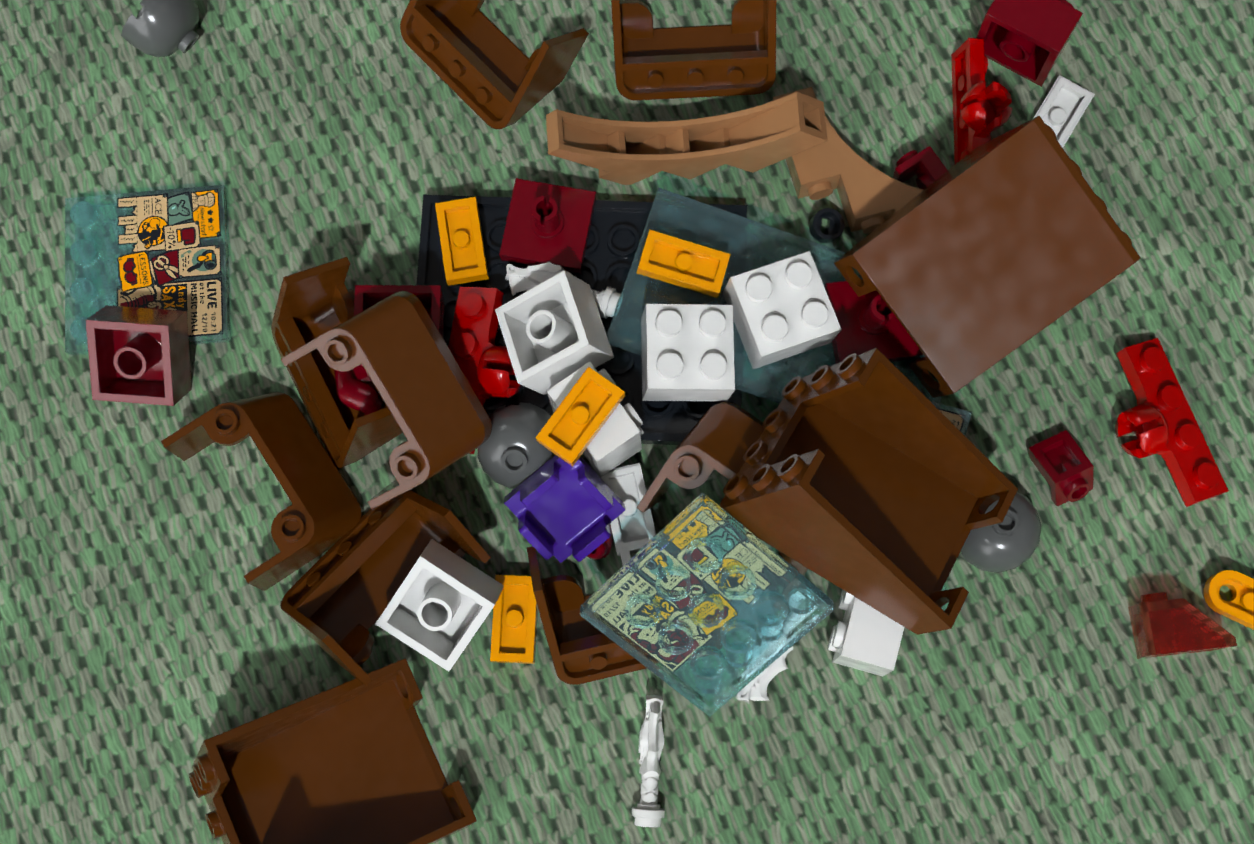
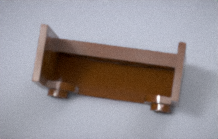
(694, 59)
(482, 61)
(305, 309)
(415, 380)
(711, 445)
(320, 497)
(365, 569)
(576, 646)

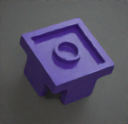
(564, 509)

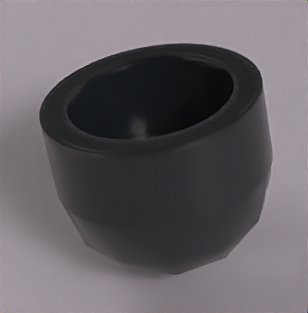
(833, 229)

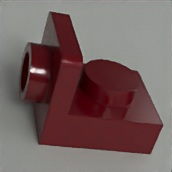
(923, 164)
(1063, 467)

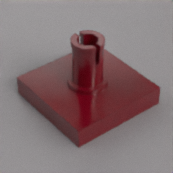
(548, 225)
(867, 325)

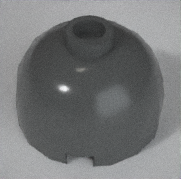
(163, 27)
(512, 449)
(1006, 543)

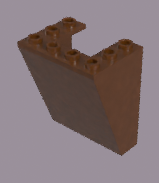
(990, 254)
(869, 489)
(332, 771)

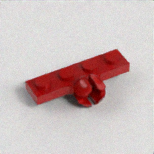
(975, 107)
(474, 346)
(1166, 424)

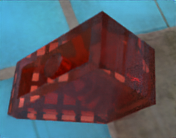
(1174, 628)

